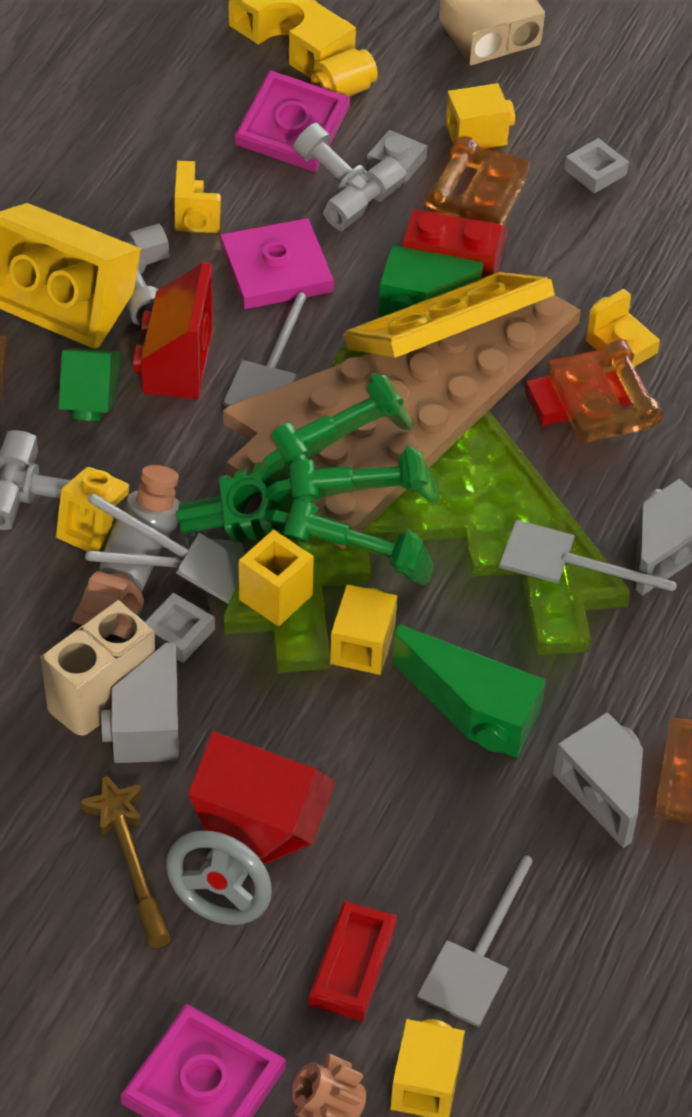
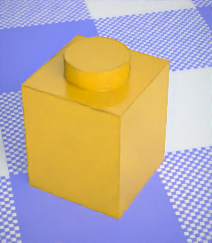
(480, 114)
(276, 577)
(363, 629)
(427, 1068)

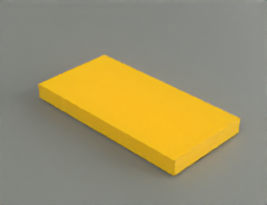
(448, 314)

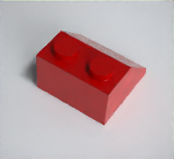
(457, 238)
(177, 336)

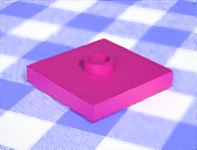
(283, 112)
(276, 263)
(203, 1072)

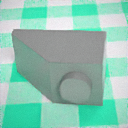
(664, 533)
(145, 711)
(604, 774)

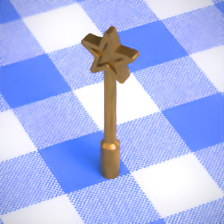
(117, 811)

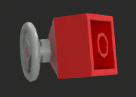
(252, 814)

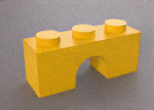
(311, 28)

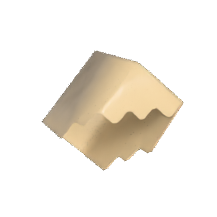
(492, 27)
(76, 689)

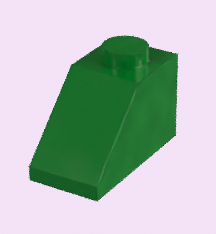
(420, 275)
(89, 382)

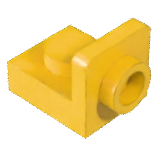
(194, 208)
(612, 321)
(82, 522)

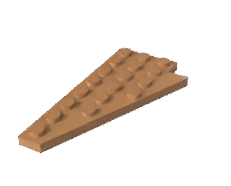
(442, 387)

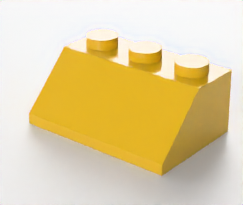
(64, 274)

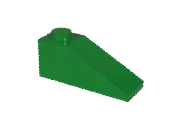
(477, 694)

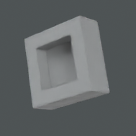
(403, 149)
(596, 165)
(181, 624)

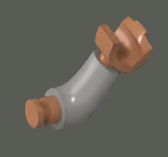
(155, 507)

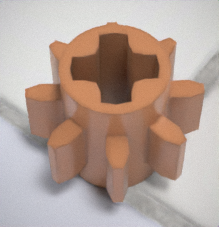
(328, 1089)

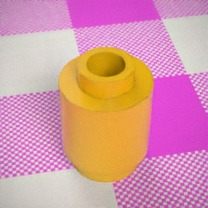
(346, 72)

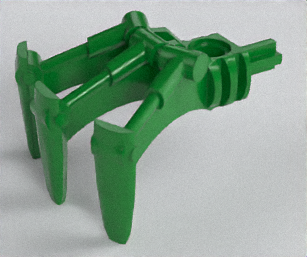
(308, 484)

